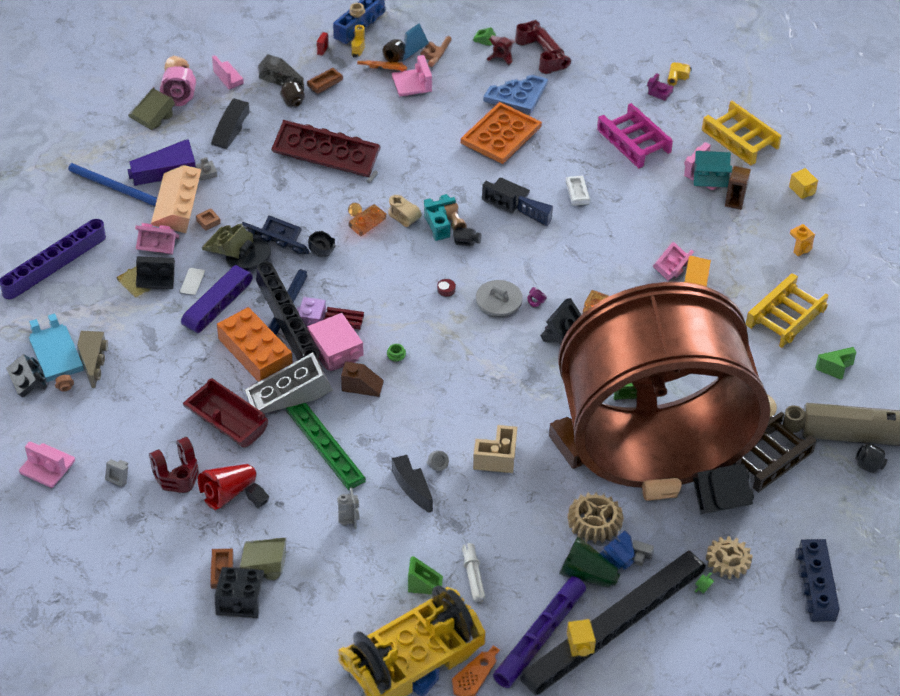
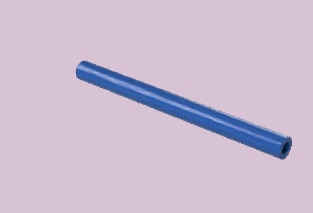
(112, 184)

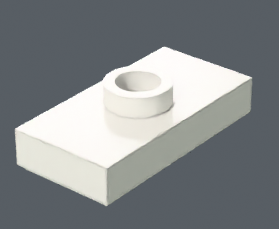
(577, 190)

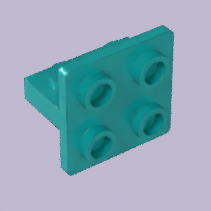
(712, 169)

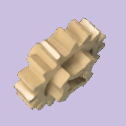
(729, 557)

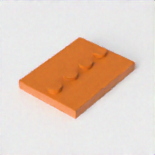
(501, 132)

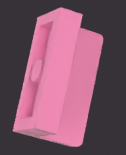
(226, 73)

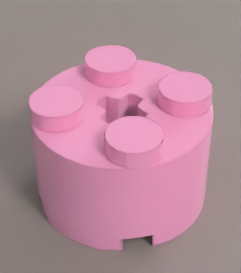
(178, 84)

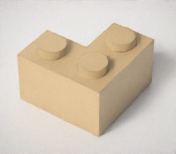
(496, 454)

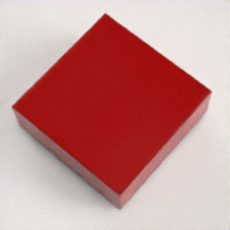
(322, 43)

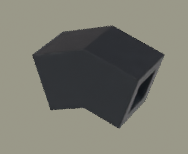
(257, 495)

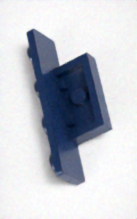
(279, 231)

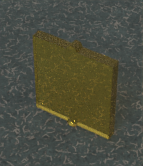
(128, 280)

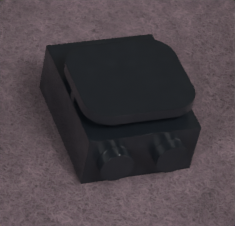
(723, 489)

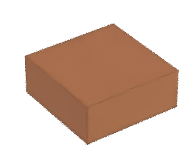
(208, 219)

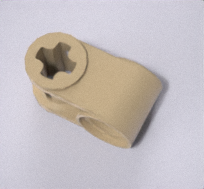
(403, 210)

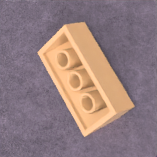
(176, 198)

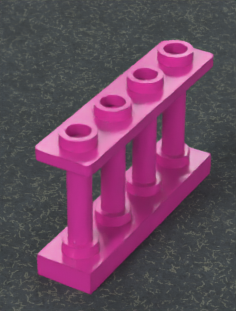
(629, 147)

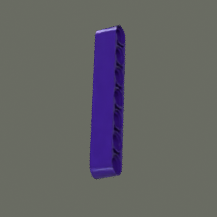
(52, 259)

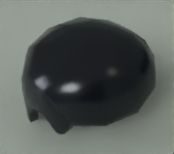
(321, 243)

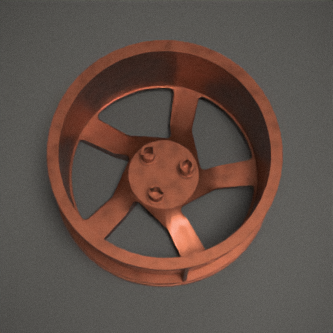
(649, 340)

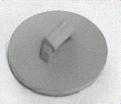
(499, 298)

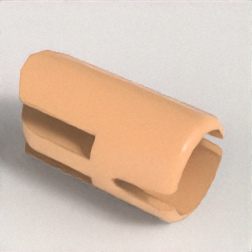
(661, 489)

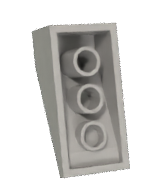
(291, 386)

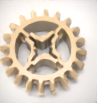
(594, 524)

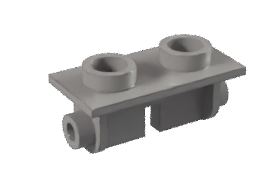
(348, 509)

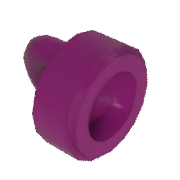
(538, 295)

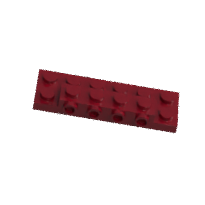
(326, 148)

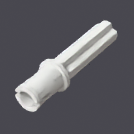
(472, 565)

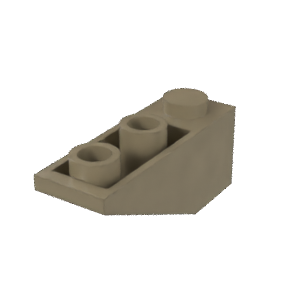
(91, 352)

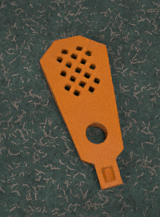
(386, 65)
(474, 671)

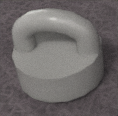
(438, 460)

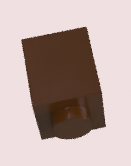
(360, 380)

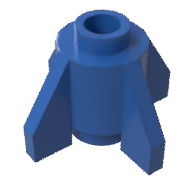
(620, 552)

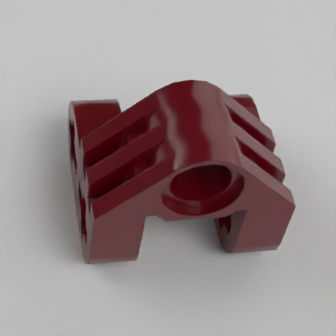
(180, 478)

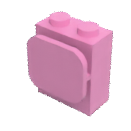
(336, 342)

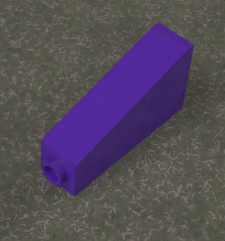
(154, 165)

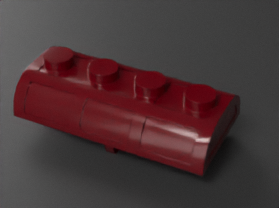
(227, 413)

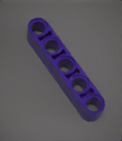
(216, 299)

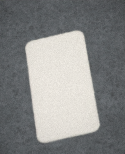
(192, 281)

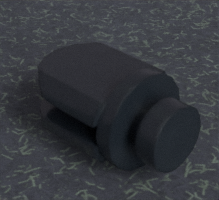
(466, 236)

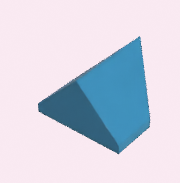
(414, 40)

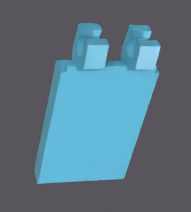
(54, 349)

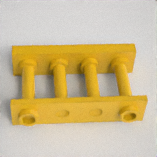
(737, 144)
(779, 296)

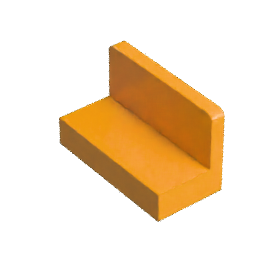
(697, 271)

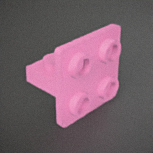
(156, 239)
(45, 464)

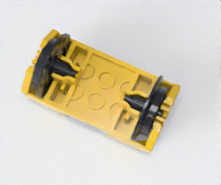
(414, 645)

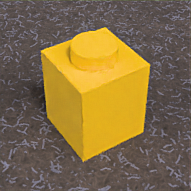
(803, 183)
(581, 637)

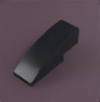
(230, 123)
(412, 482)

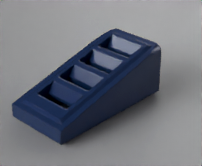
(539, 211)

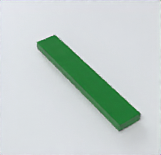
(326, 445)

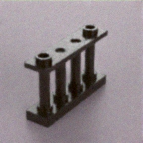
(787, 461)

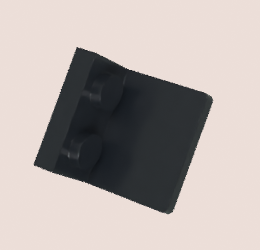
(503, 194)
(238, 592)

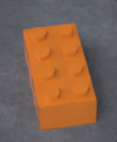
(254, 344)

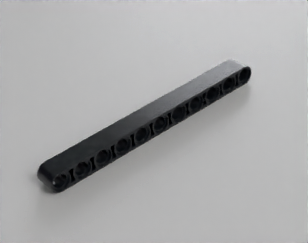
(615, 620)

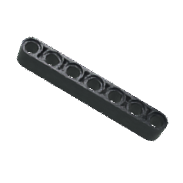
(285, 311)

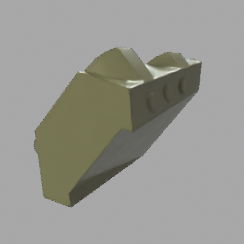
(153, 109)
(228, 240)
(266, 556)

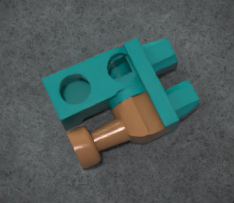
(439, 212)

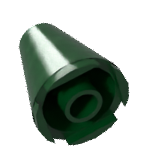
(589, 565)

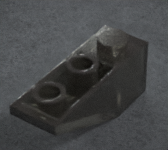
(278, 71)

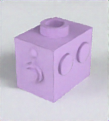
(312, 310)

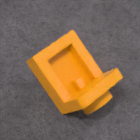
(804, 239)

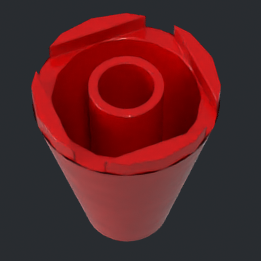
(225, 483)

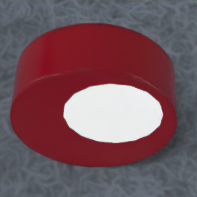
(446, 287)

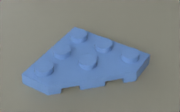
(518, 94)

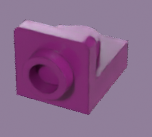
(659, 89)

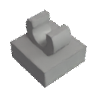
(207, 169)
(116, 472)
(642, 551)

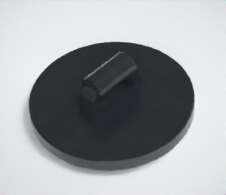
(251, 254)

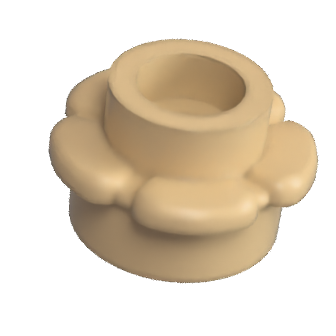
(356, 10)

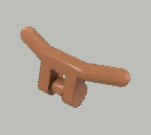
(433, 52)

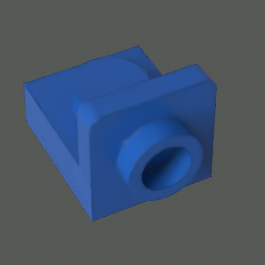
(426, 682)

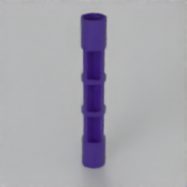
(539, 632)

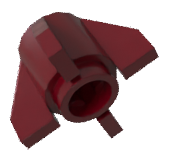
(501, 48)

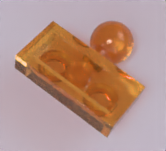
(365, 220)

